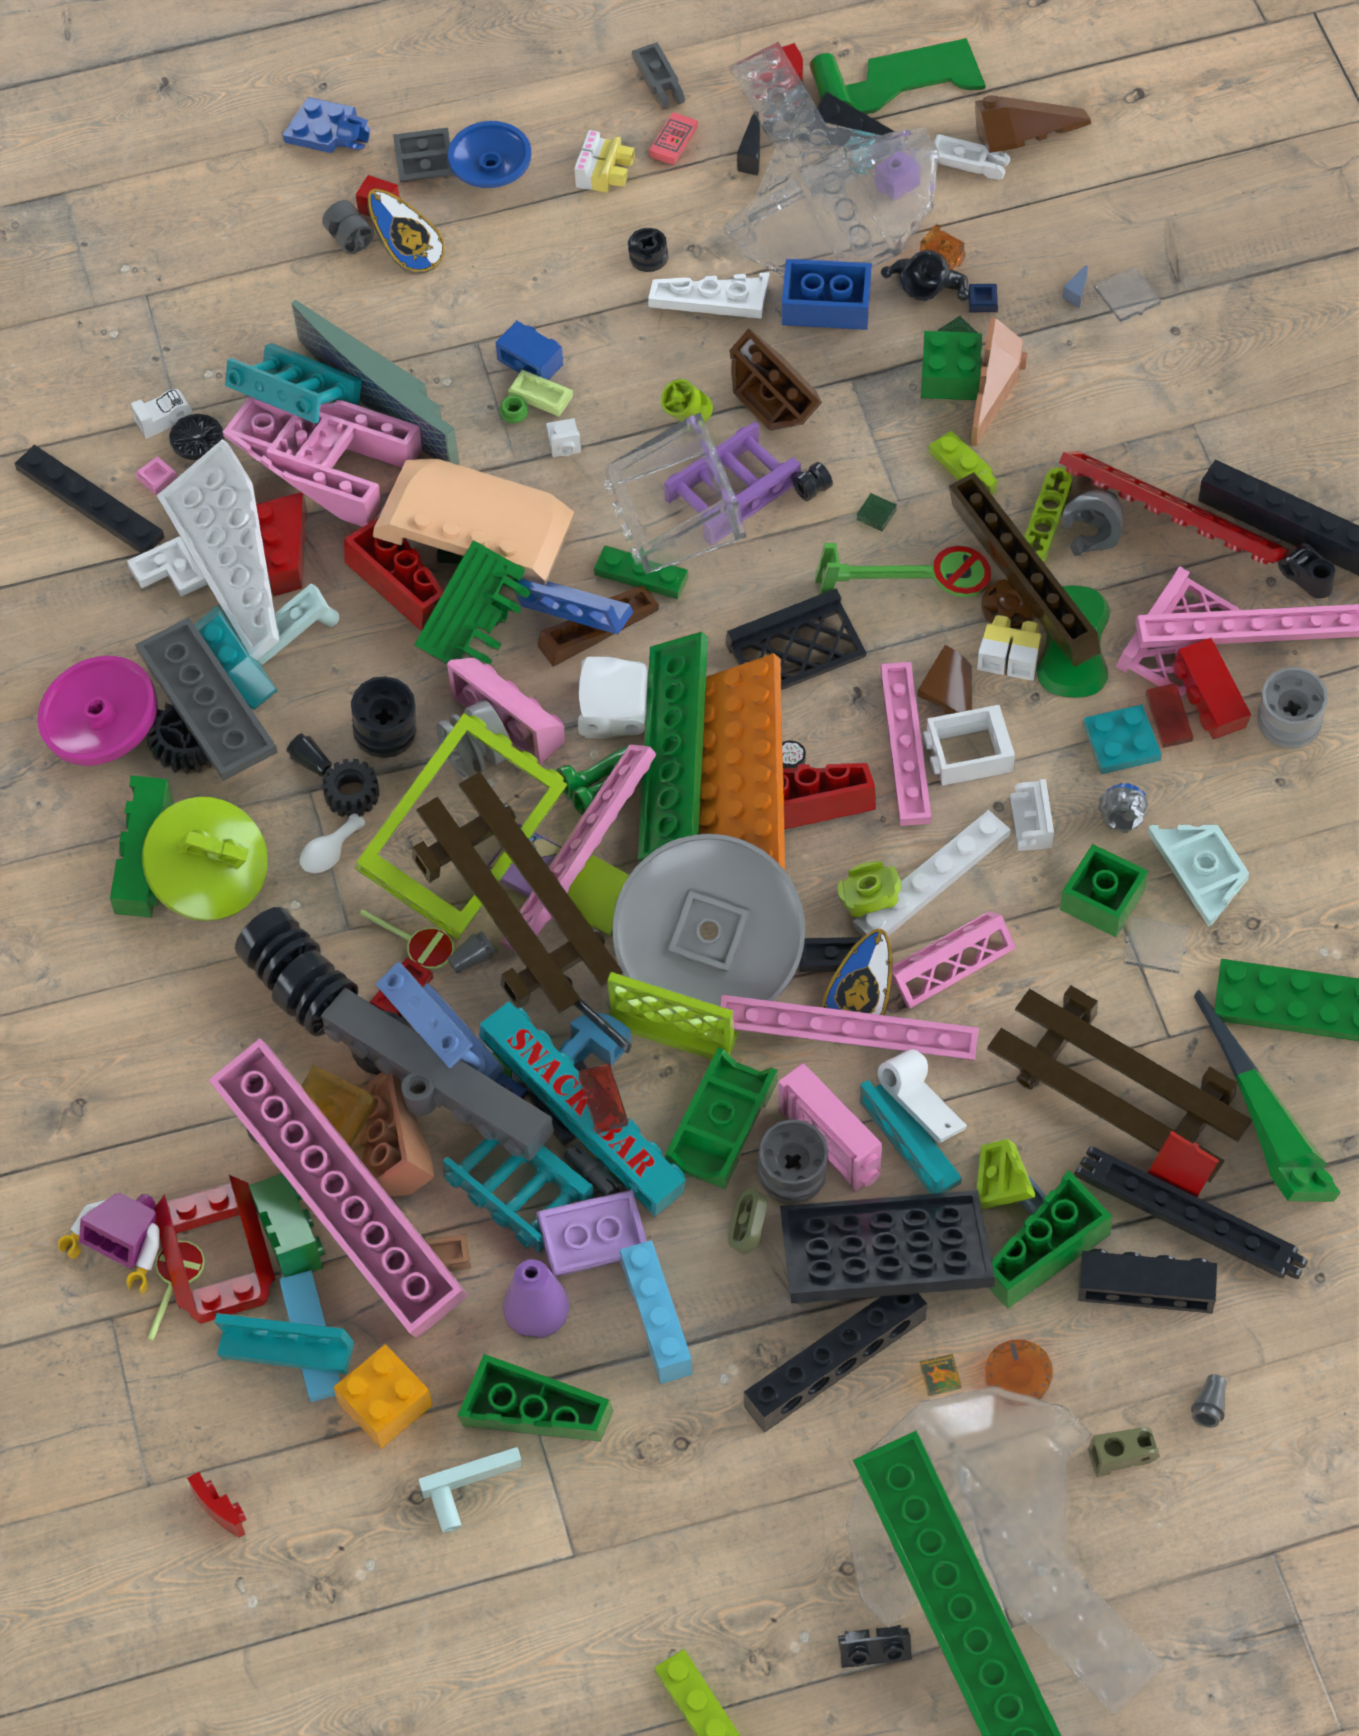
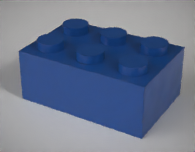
(826, 294)

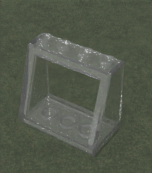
(699, 534)

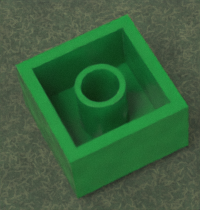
(951, 365)
(1104, 890)

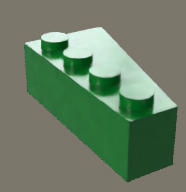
(1050, 1240)
(530, 1403)

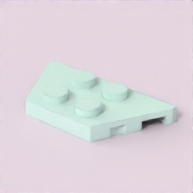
(1203, 865)

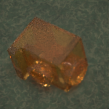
(944, 244)

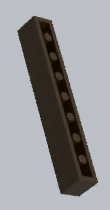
(1025, 570)

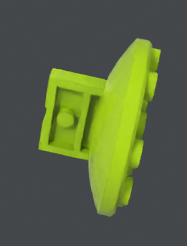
(205, 859)

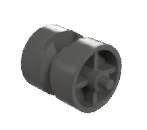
(348, 227)

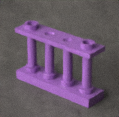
(759, 491)

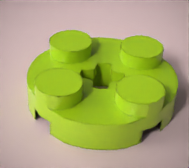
(883, 894)

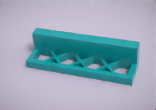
(909, 1140)
(284, 1343)

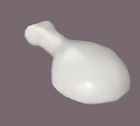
(325, 851)

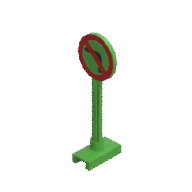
(955, 570)

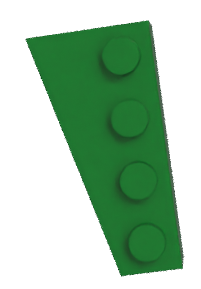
(129, 888)

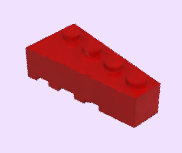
(394, 573)
(826, 793)

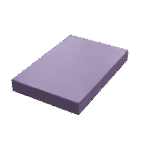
(590, 1232)

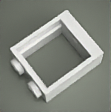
(964, 723)

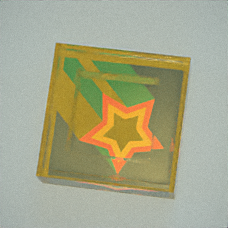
(940, 1375)

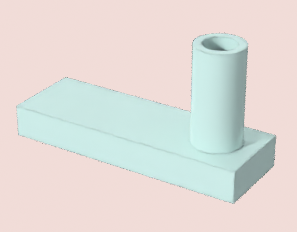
(298, 616)
(440, 1484)

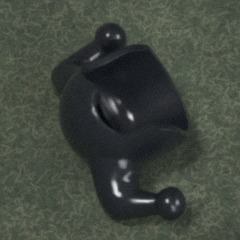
(927, 275)

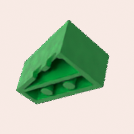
(287, 1226)

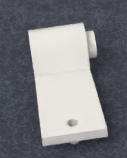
(904, 1081)

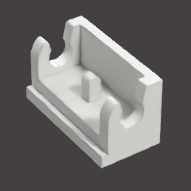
(1032, 816)

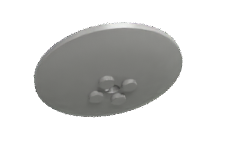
(718, 883)

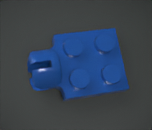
(326, 126)

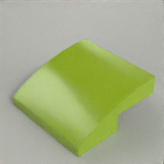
(597, 892)

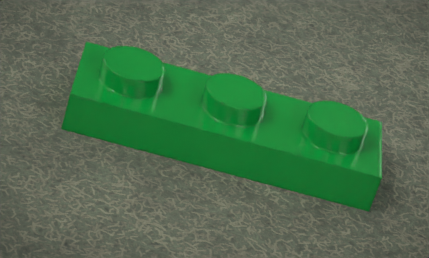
(621, 567)

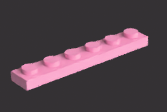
(905, 744)

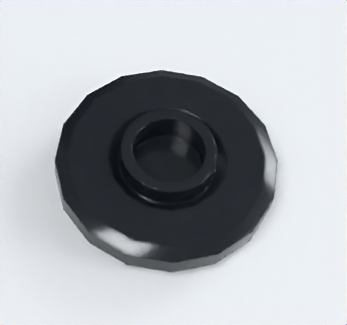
(195, 436)

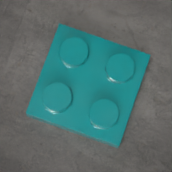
(1122, 739)

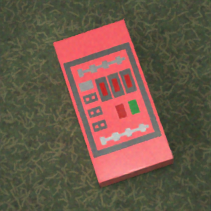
(673, 138)

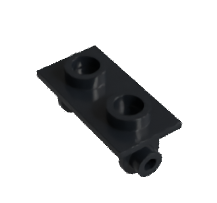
(889, 1646)

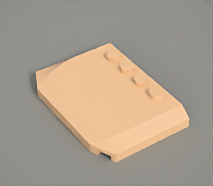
(455, 505)

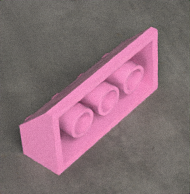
(523, 718)

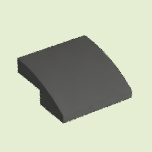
(422, 154)

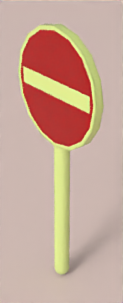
(426, 946)
(194, 1265)

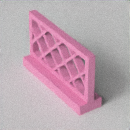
(1167, 604)

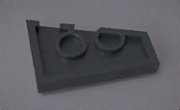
(842, 114)

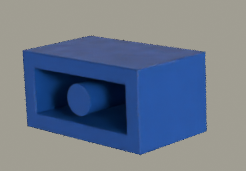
(528, 350)

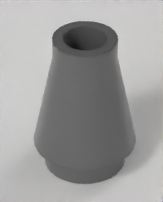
(472, 952)
(1210, 1403)

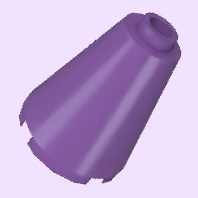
(535, 1301)

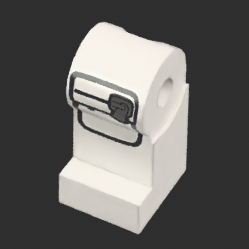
(160, 413)

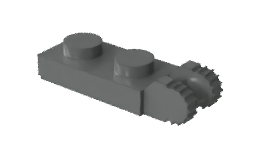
(658, 73)

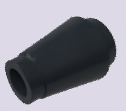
(308, 754)

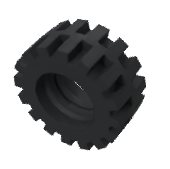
(347, 773)

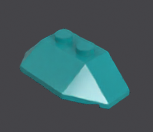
(231, 653)

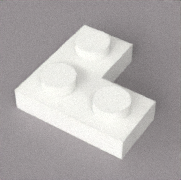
(168, 560)

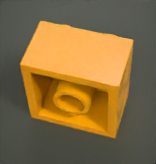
(383, 1396)

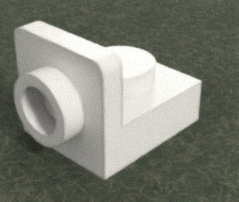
(563, 437)

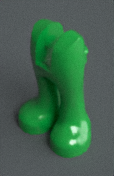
(579, 781)

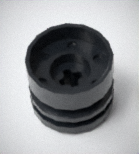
(381, 703)
(272, 944)
(309, 988)

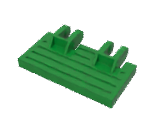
(468, 606)

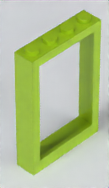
(408, 889)

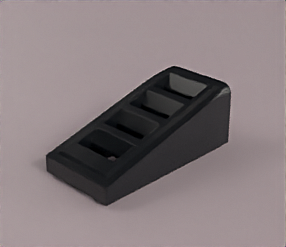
(749, 151)

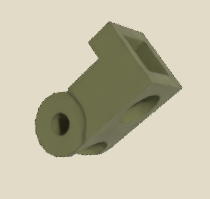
(1122, 1450)

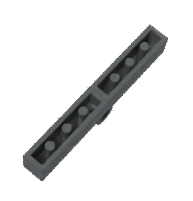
(431, 1082)

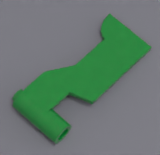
(899, 73)

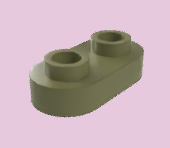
(747, 1221)

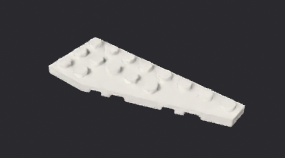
(221, 528)

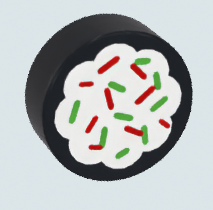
(793, 754)

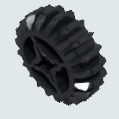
(171, 730)

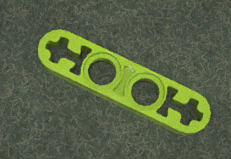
(1049, 516)

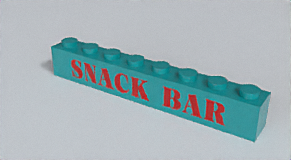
(556, 1083)

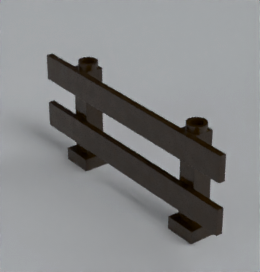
(458, 845)
(1074, 1026)

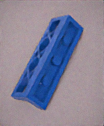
(576, 605)

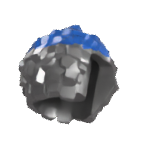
(1123, 807)

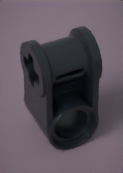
(1309, 570)

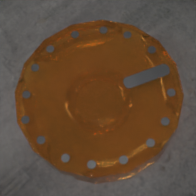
(1019, 1368)

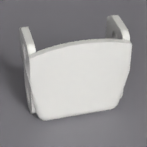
(612, 697)

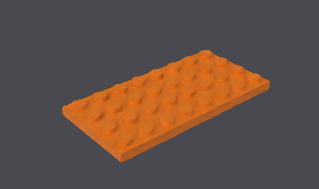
(744, 756)

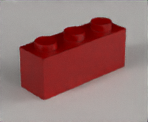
(1211, 688)

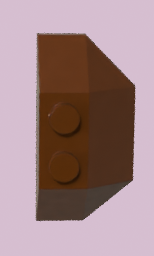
(770, 384)

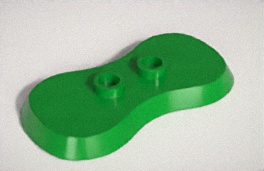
(1054, 668)

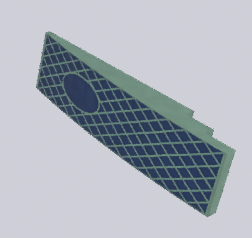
(383, 385)

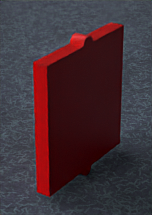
(1183, 1165)

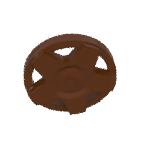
(1006, 603)

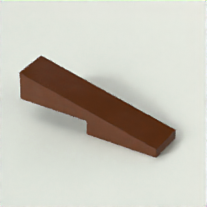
(571, 638)

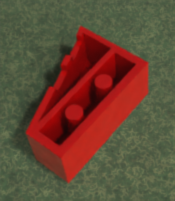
(283, 539)

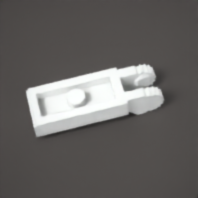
(971, 157)

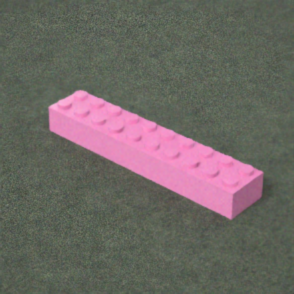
(338, 1188)

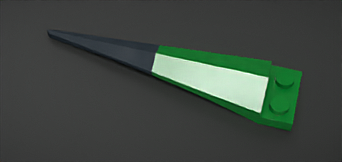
(1289, 1153)

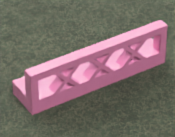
(949, 946)

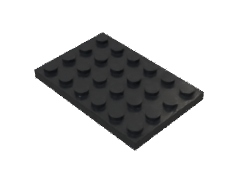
(886, 1246)

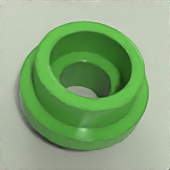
(516, 404)

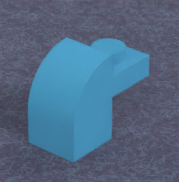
(590, 1039)

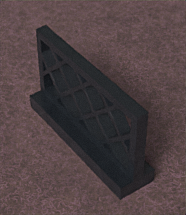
(791, 619)

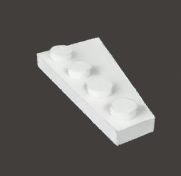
(723, 297)

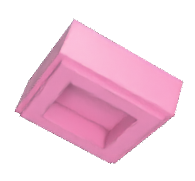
(156, 475)

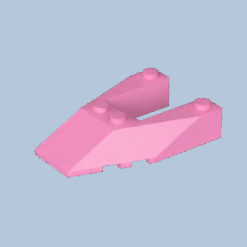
(308, 450)

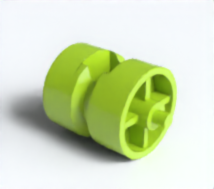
(684, 400)

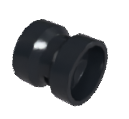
(812, 481)

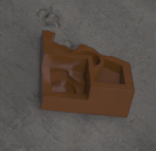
(949, 682)

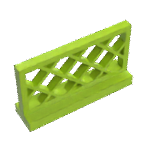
(657, 1023)

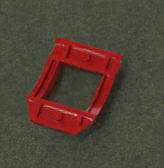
(200, 1210)

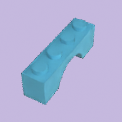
(657, 1312)

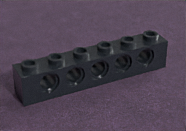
(833, 1357)

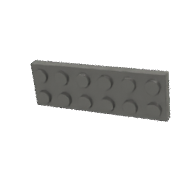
(206, 699)

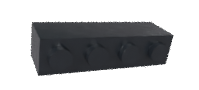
(1147, 1281)

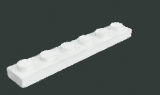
(937, 873)

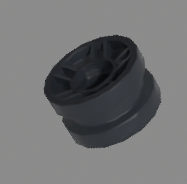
(648, 249)

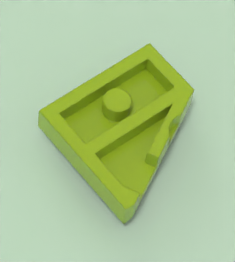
(1002, 1175)

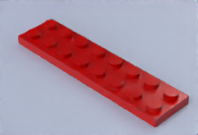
(1182, 511)

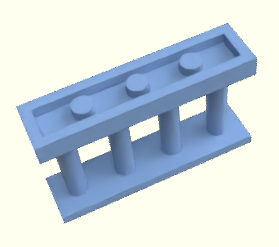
(437, 1022)

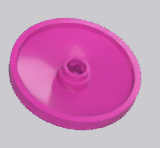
(97, 710)

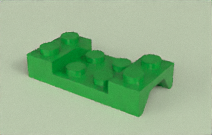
(720, 1119)

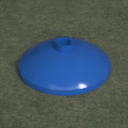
(489, 154)

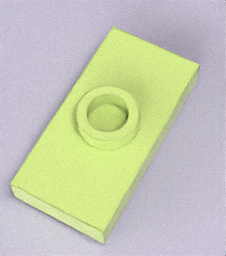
(541, 392)

